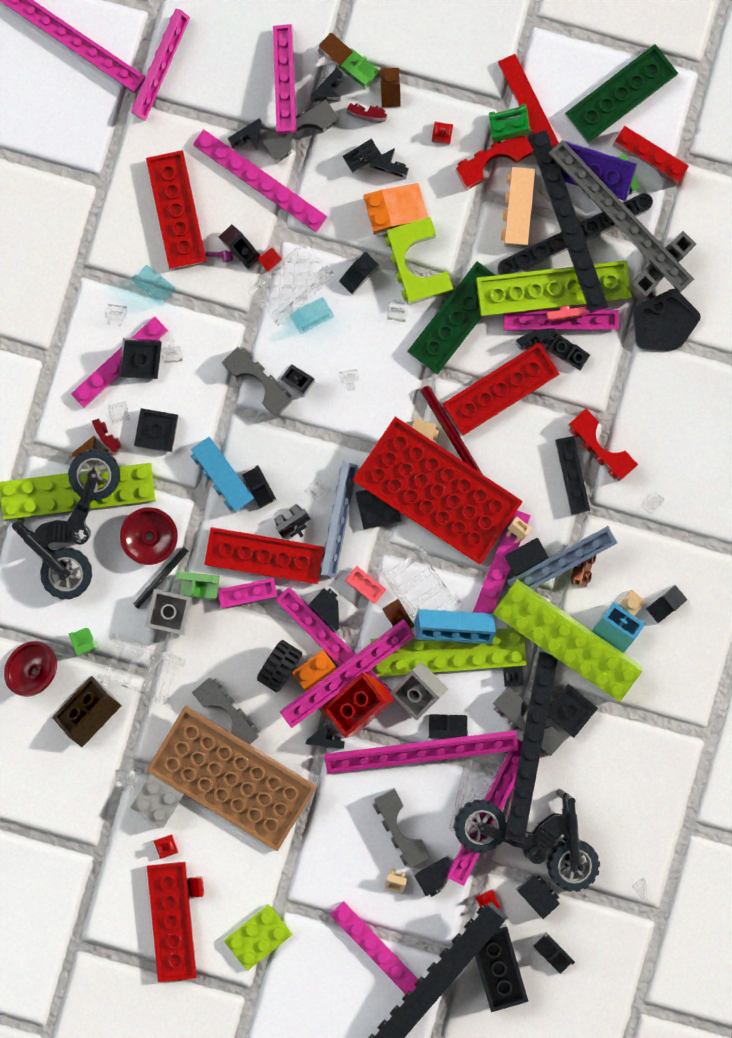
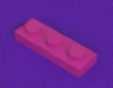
(247, 593)

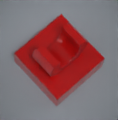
(442, 132)
(166, 846)
(486, 898)

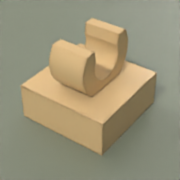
(519, 528)
(395, 882)

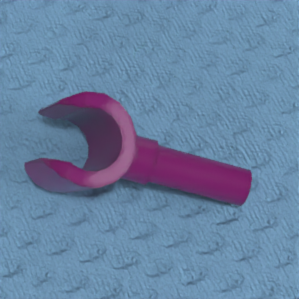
(225, 254)

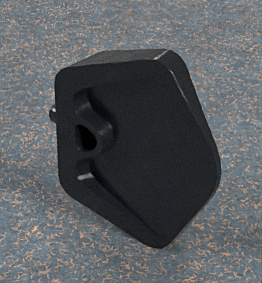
(664, 321)

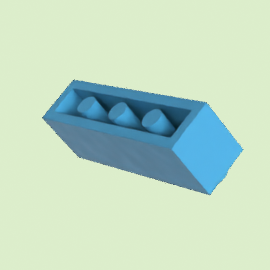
(222, 474)
(454, 626)

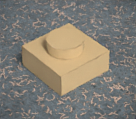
(632, 603)

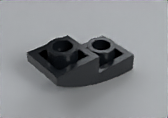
(541, 335)
(568, 352)

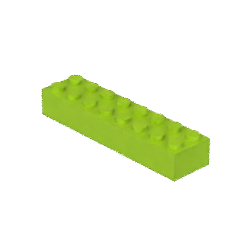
(568, 640)

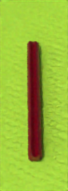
(448, 427)

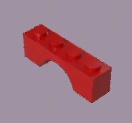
(639, 147)
(471, 171)
(585, 428)

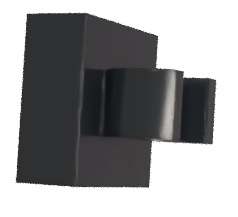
(513, 676)

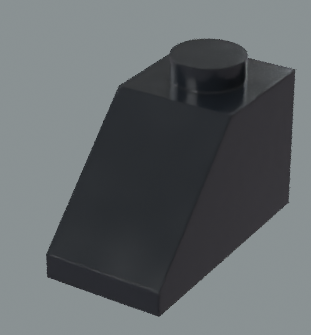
(239, 246)
(359, 272)
(327, 607)
(433, 877)

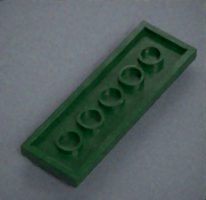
(621, 93)
(450, 323)

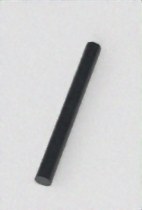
(159, 579)

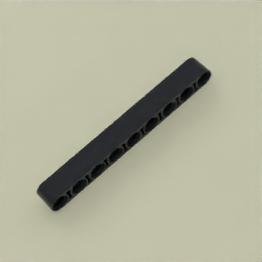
(551, 251)

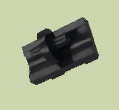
(361, 155)
(294, 524)

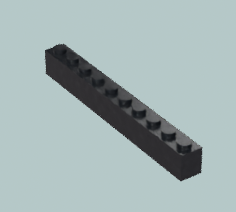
(443, 973)

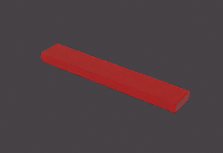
(524, 94)

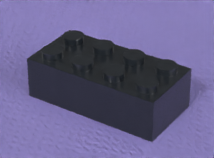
(500, 972)

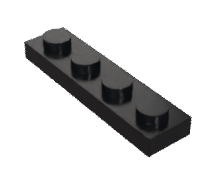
(572, 475)

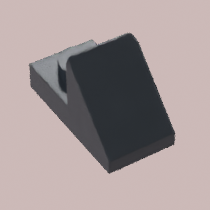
(325, 90)
(251, 131)
(384, 164)
(666, 604)
(319, 739)

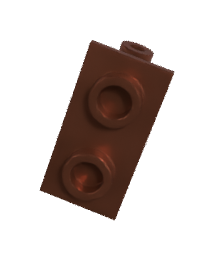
(583, 574)

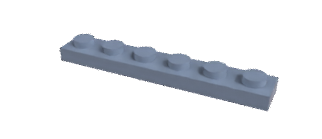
(339, 519)
(566, 558)

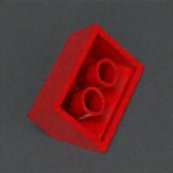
(358, 704)

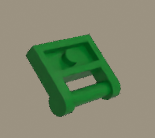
(512, 127)

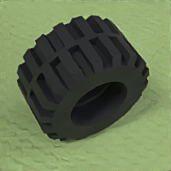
(279, 666)

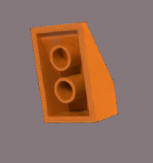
(394, 207)
(313, 672)

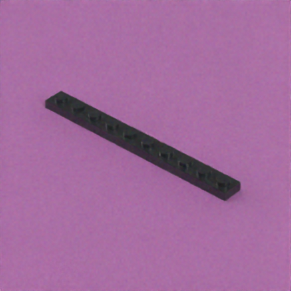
(568, 223)
(531, 748)

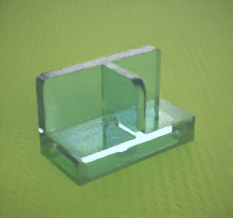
(153, 285)
(311, 315)

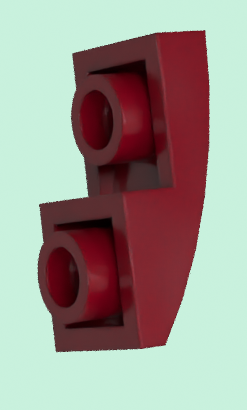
(374, 114)
(110, 441)

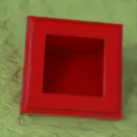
(269, 258)
(196, 886)

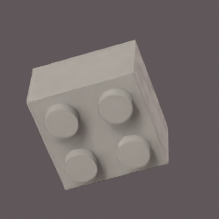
(169, 612)
(418, 691)
(157, 800)

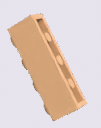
(519, 207)

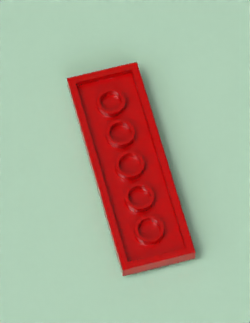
(176, 210)
(501, 389)
(264, 555)
(171, 921)

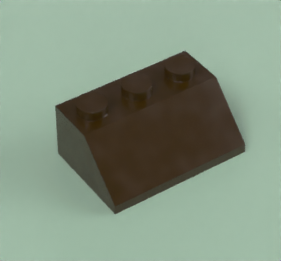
(86, 711)

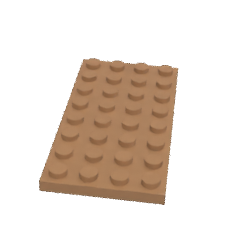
(231, 778)

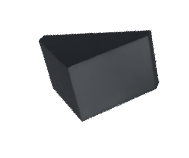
(298, 380)

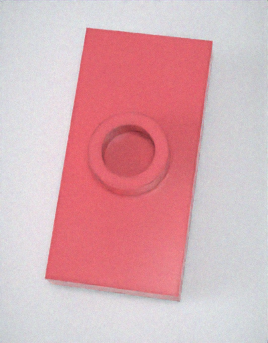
(566, 313)
(365, 585)

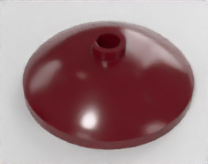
(135, 531)
(23, 665)

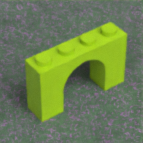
(415, 288)

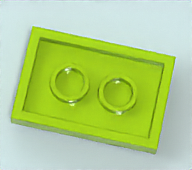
(258, 937)

